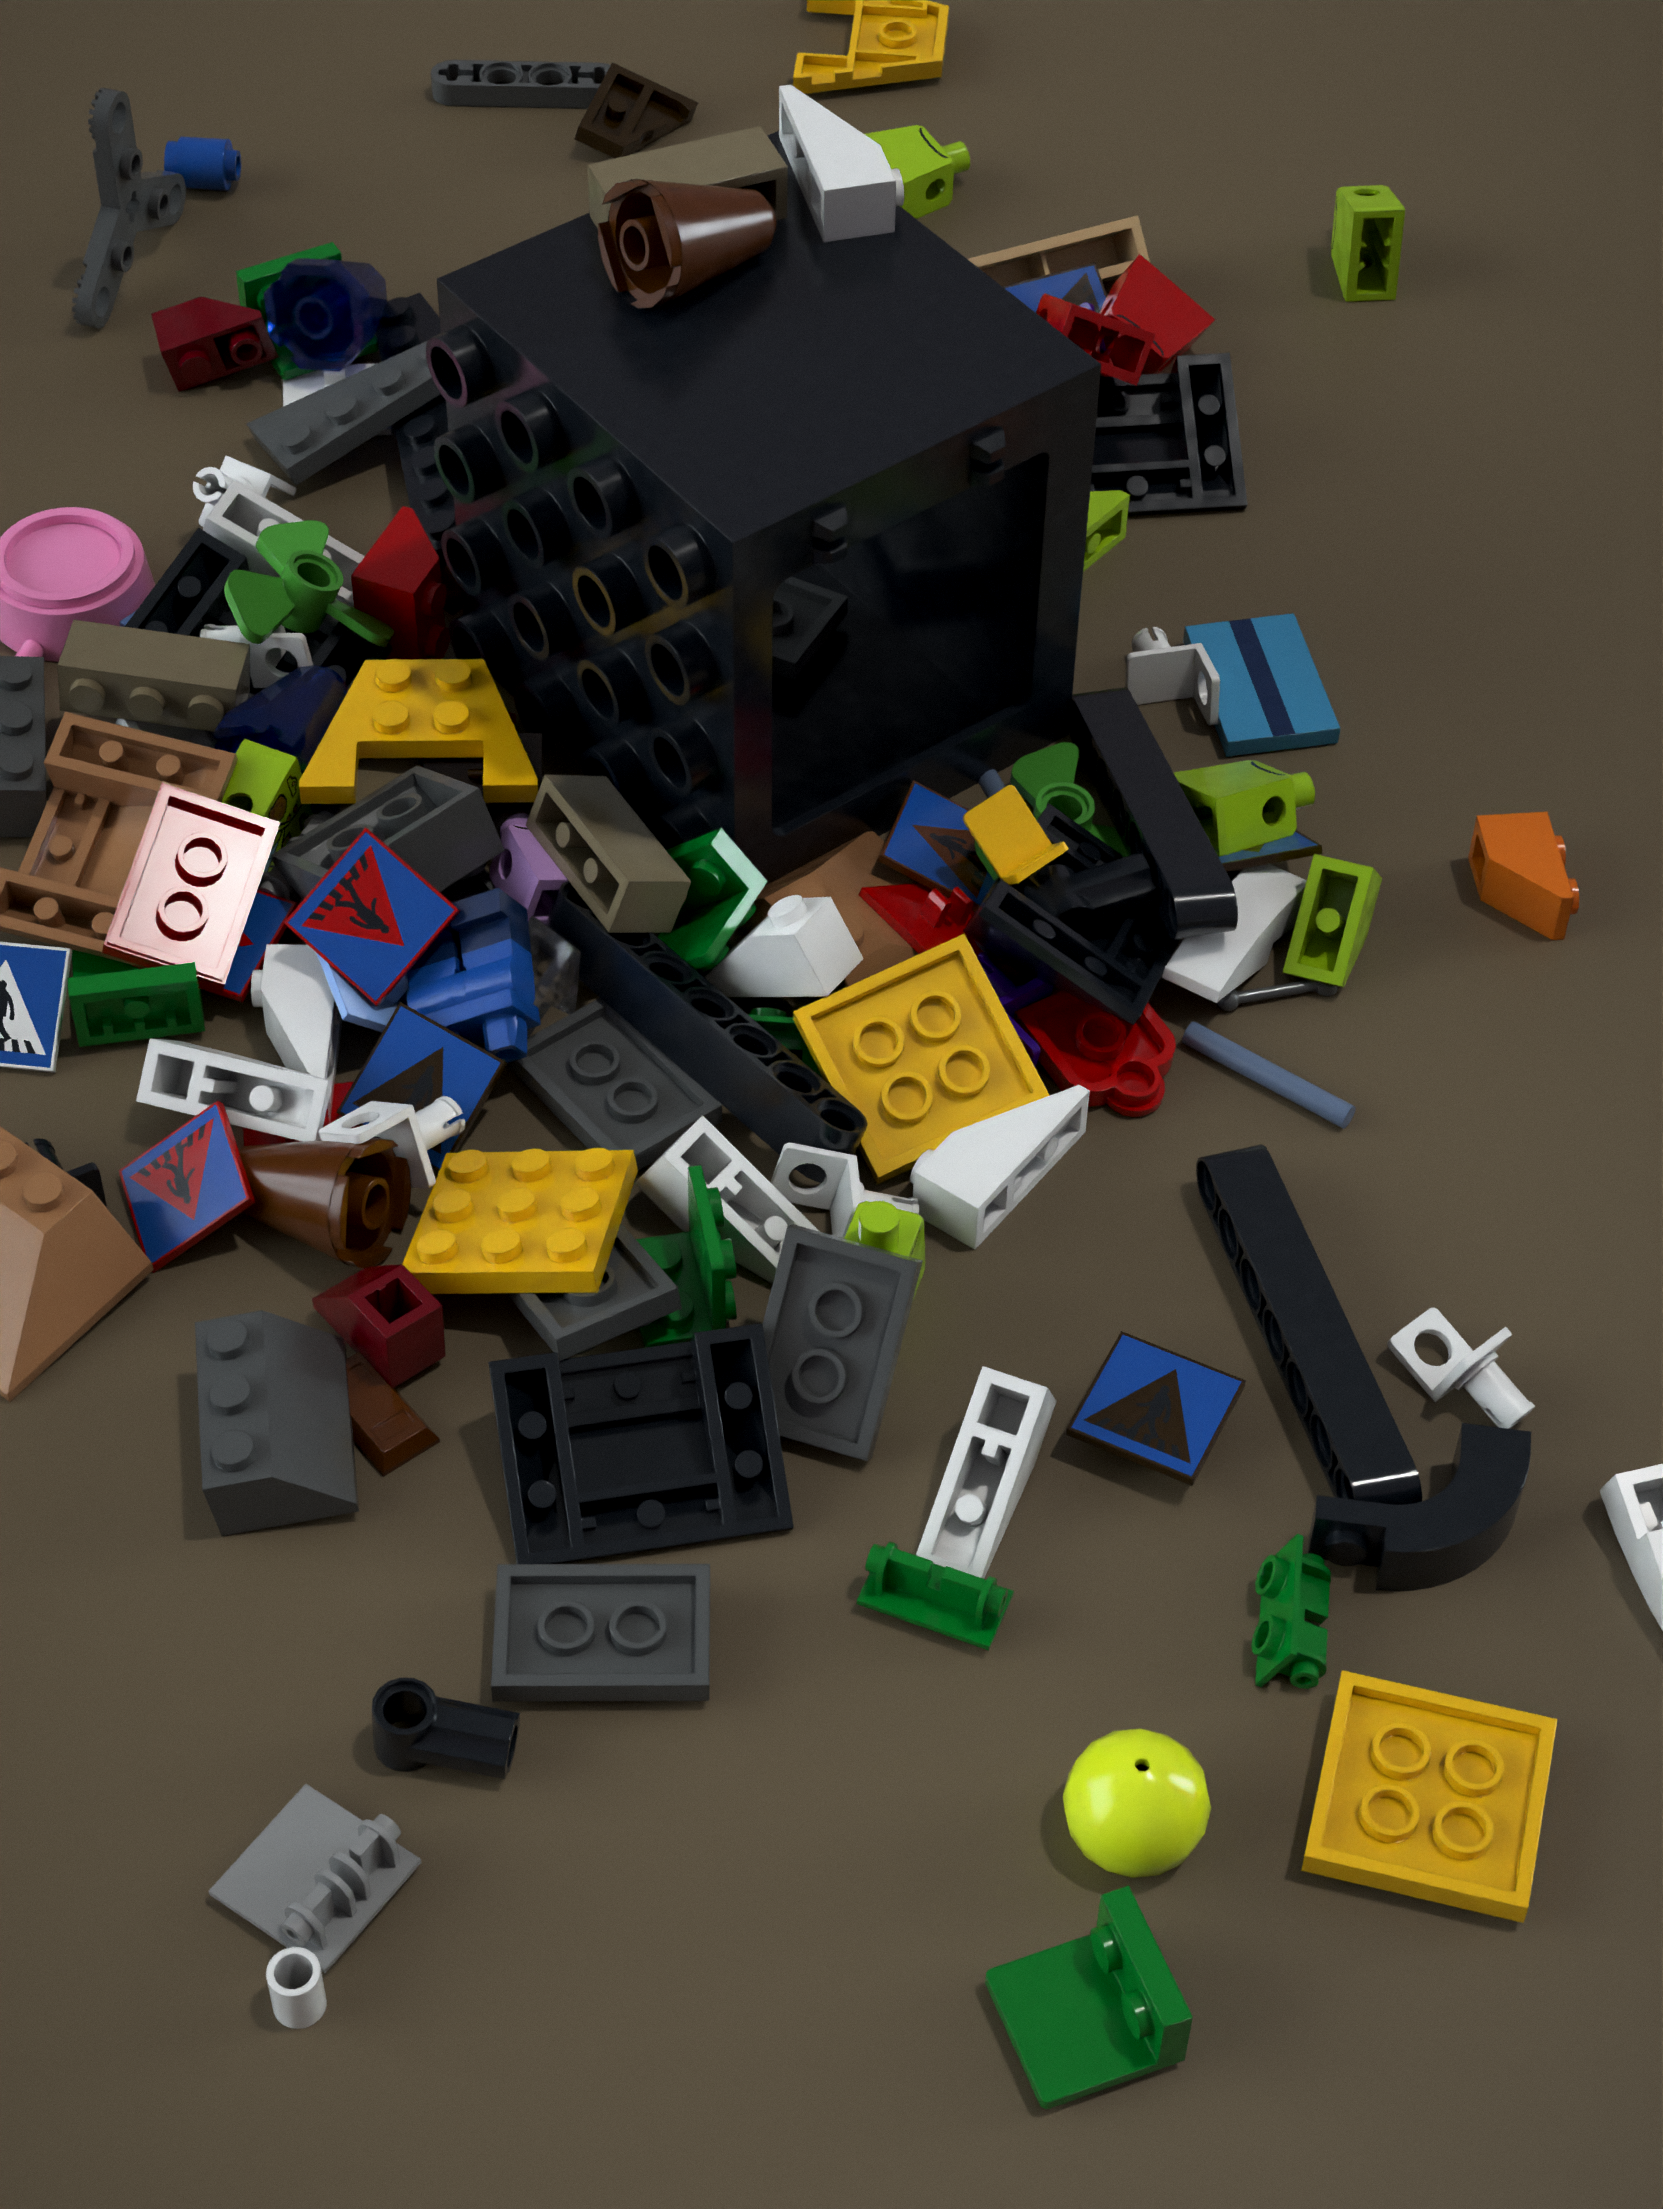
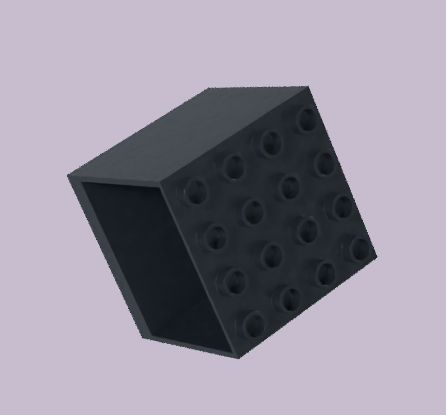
(801, 417)

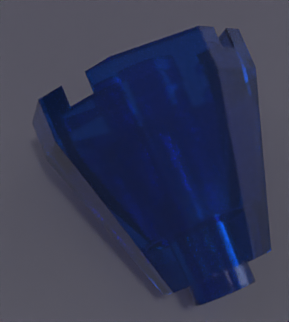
(325, 311)
(286, 715)

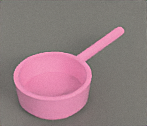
(67, 569)

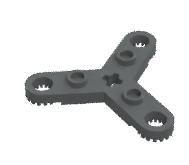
(128, 205)

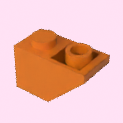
(1523, 871)

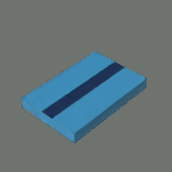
(1267, 685)

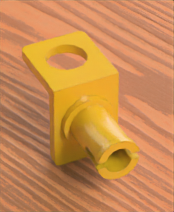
(1011, 836)

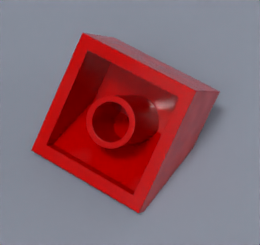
(404, 589)

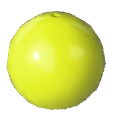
(1136, 1802)

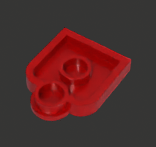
(1102, 1052)

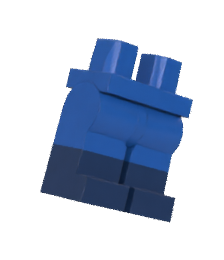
(480, 976)

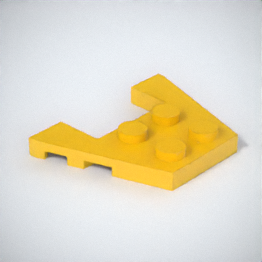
(887, 45)
(420, 713)

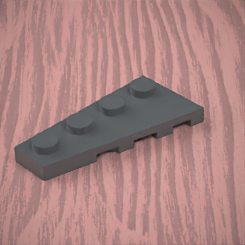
(345, 414)

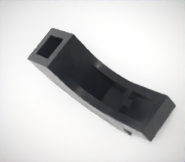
(1438, 1537)

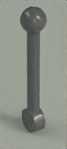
(1235, 998)

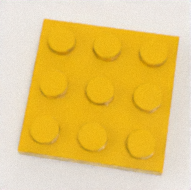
(920, 1053)
(521, 1221)
(1431, 1796)

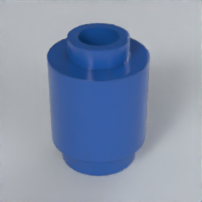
(203, 162)

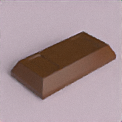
(382, 1420)

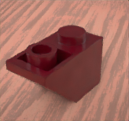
(210, 340)
(386, 1320)

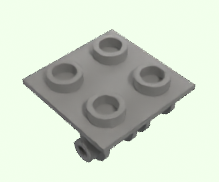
(317, 1875)

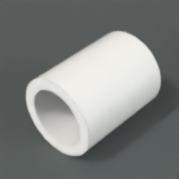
(293, 1969)

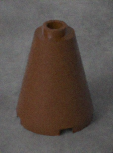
(679, 235)
(331, 1195)

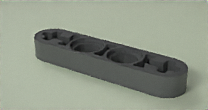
(478, 83)

